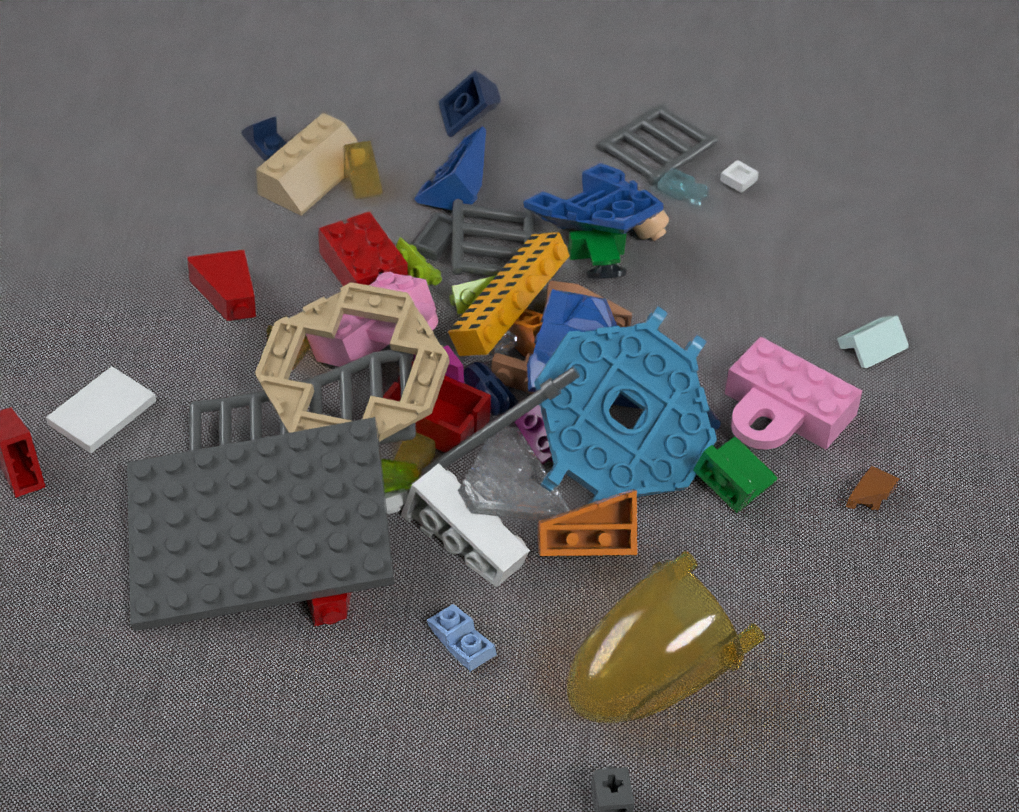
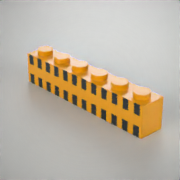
(508, 294)

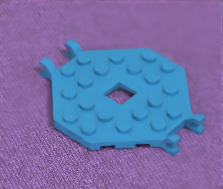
(652, 374)

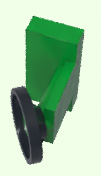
(603, 250)

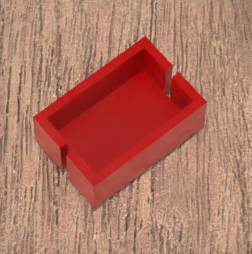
(359, 250)
(456, 413)

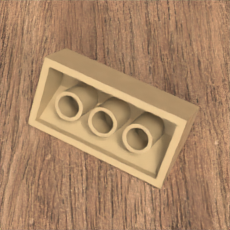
(306, 165)

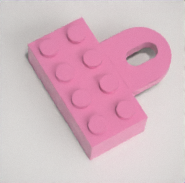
(362, 335)
(791, 394)

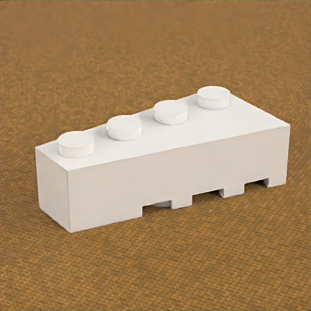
(480, 538)

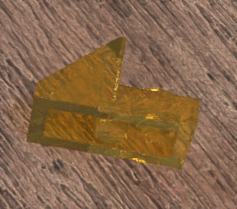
(362, 169)

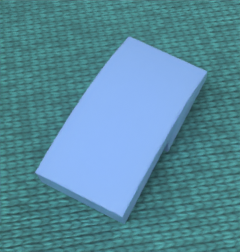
(460, 638)

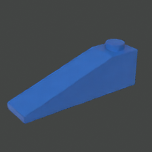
(459, 176)

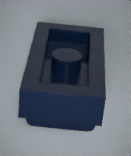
(264, 137)

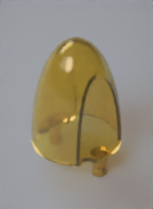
(656, 647)

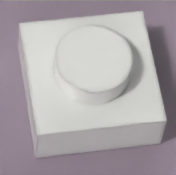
(739, 176)
(395, 500)

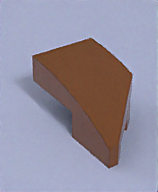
(872, 489)

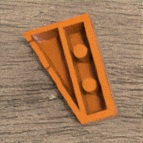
(592, 529)

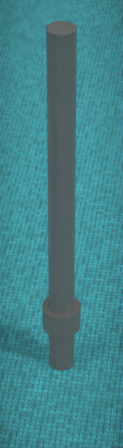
(549, 390)

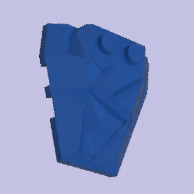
(604, 205)
(564, 314)

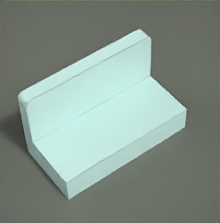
(876, 340)

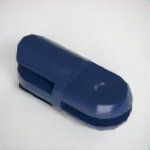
(482, 378)

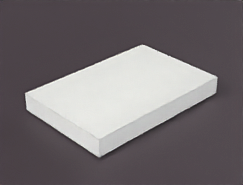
(101, 409)

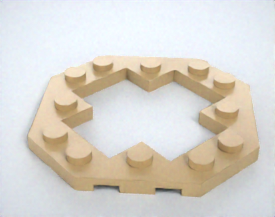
(323, 319)

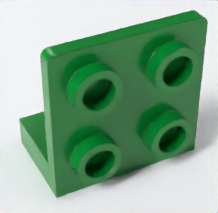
(734, 473)

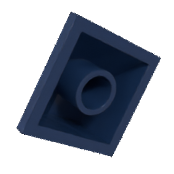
(468, 102)

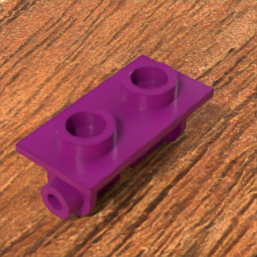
(534, 432)

